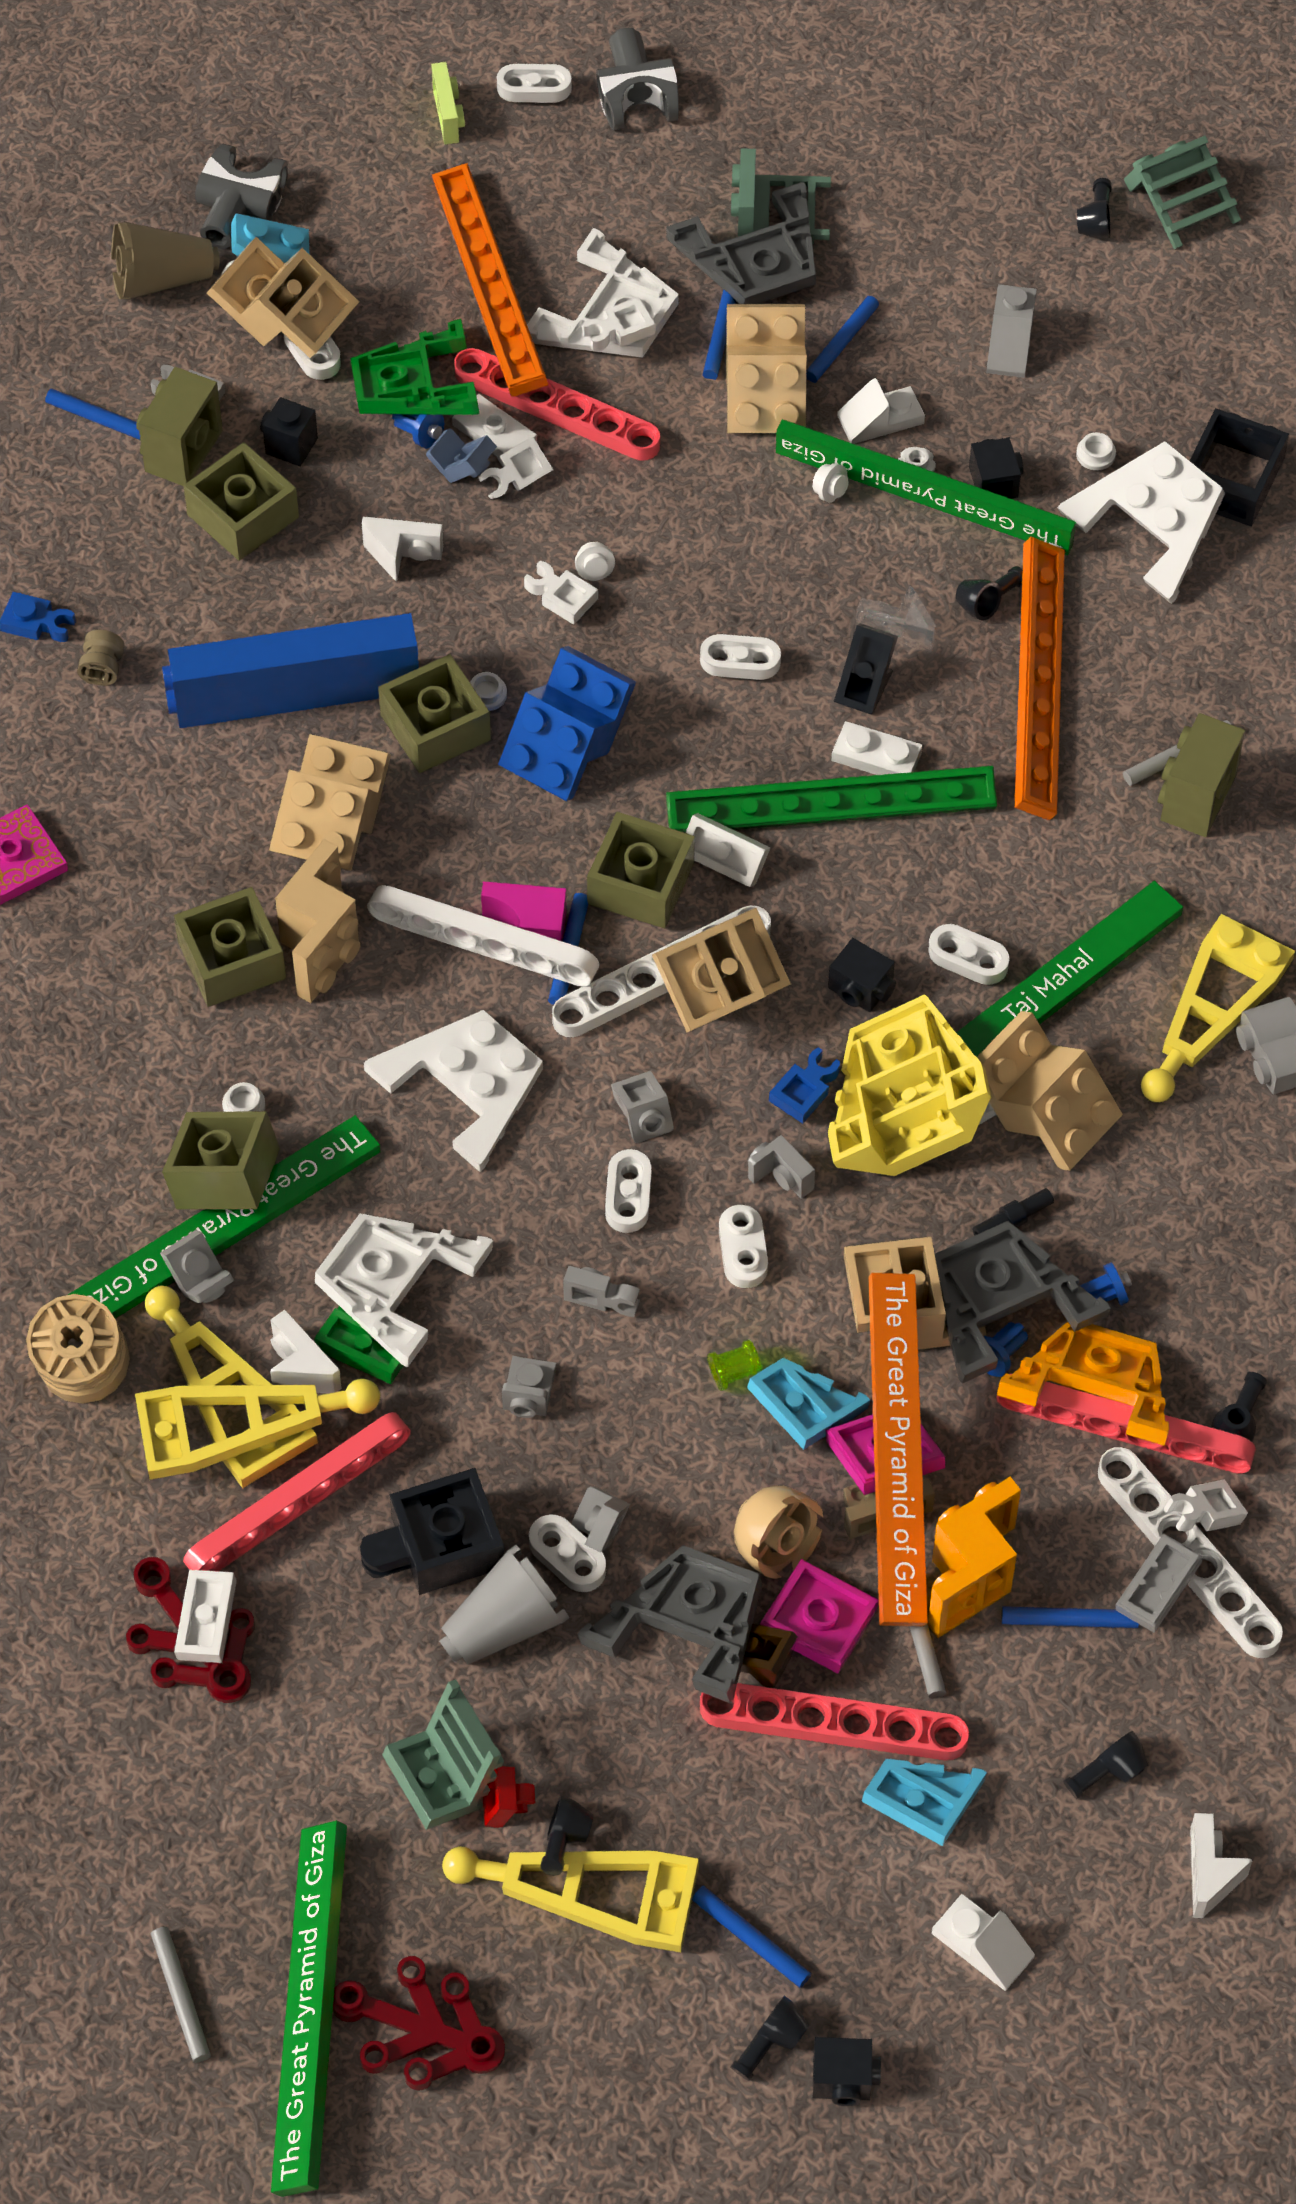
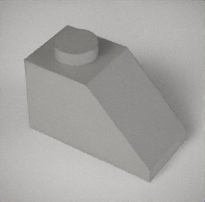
(1011, 331)

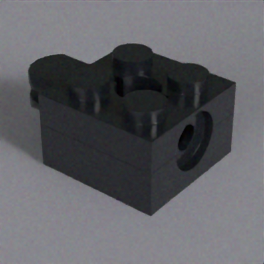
(425, 1522)

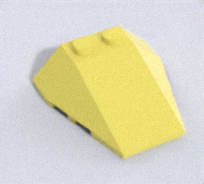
(906, 1092)

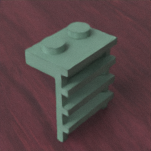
(1173, 166)
(753, 199)
(447, 1764)

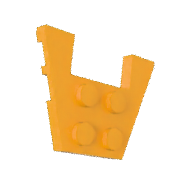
(1100, 1364)

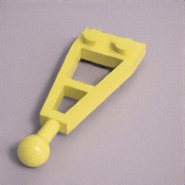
(1240, 950)
(163, 1305)
(166, 1432)
(664, 1901)

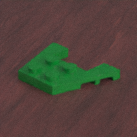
(400, 378)

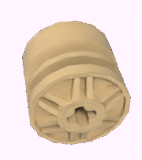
(81, 1372)

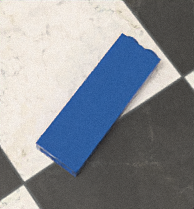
(288, 670)

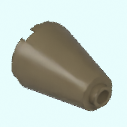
(158, 259)

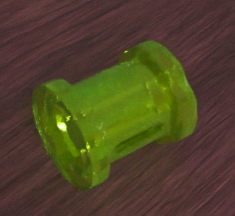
(734, 1364)

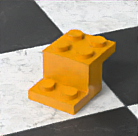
(973, 1555)

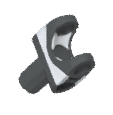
(635, 80)
(238, 192)

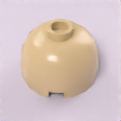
(779, 1520)

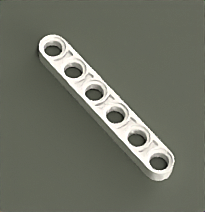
(483, 935)
(621, 983)
(1207, 1589)

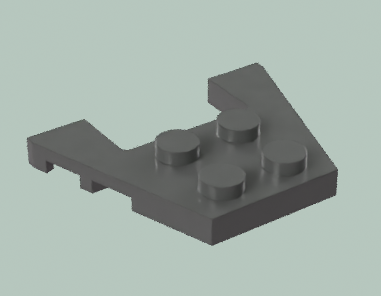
(760, 262)
(996, 1277)
(694, 1600)

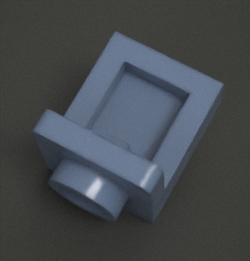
(459, 459)

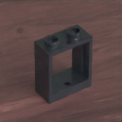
(1266, 442)

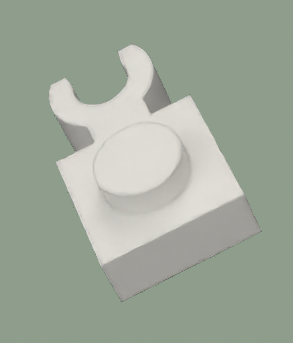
(622, 322)
(520, 466)
(563, 595)
(1207, 1503)

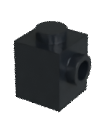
(289, 431)
(996, 467)
(862, 976)
(844, 2070)

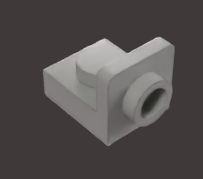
(644, 1106)
(786, 1164)
(196, 1268)
(528, 1387)
(600, 1517)

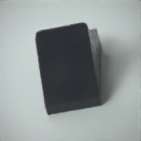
(866, 669)

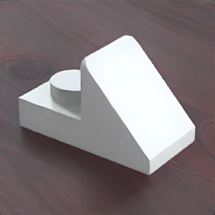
(879, 413)
(391, 539)
(302, 1358)
(1211, 1874)
(984, 1941)

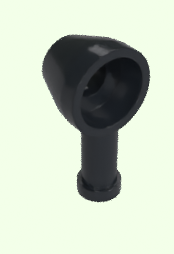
(1094, 218)
(982, 597)
(1242, 1408)
(1122, 1759)
(568, 1826)
(781, 2028)

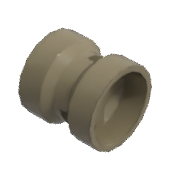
(100, 659)

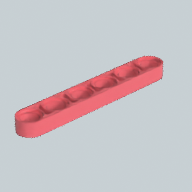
(561, 399)
(1111, 1420)
(298, 1494)
(832, 1728)

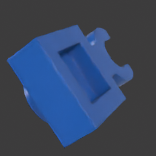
(31, 616)
(804, 1090)

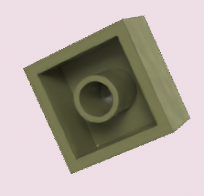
(179, 426)
(241, 501)
(434, 713)
(1200, 774)
(640, 870)
(230, 946)
(221, 1160)

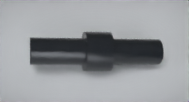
(1017, 1212)

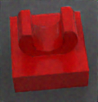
(506, 1798)

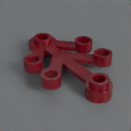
(161, 1640)
(423, 2029)

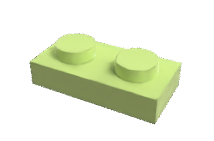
(445, 92)

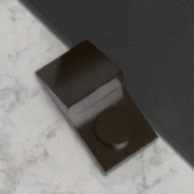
(768, 1653)

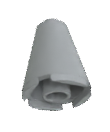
(501, 1611)

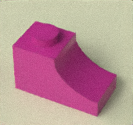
(526, 907)

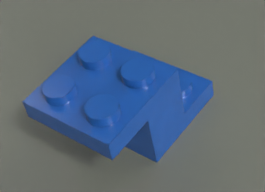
(567, 723)

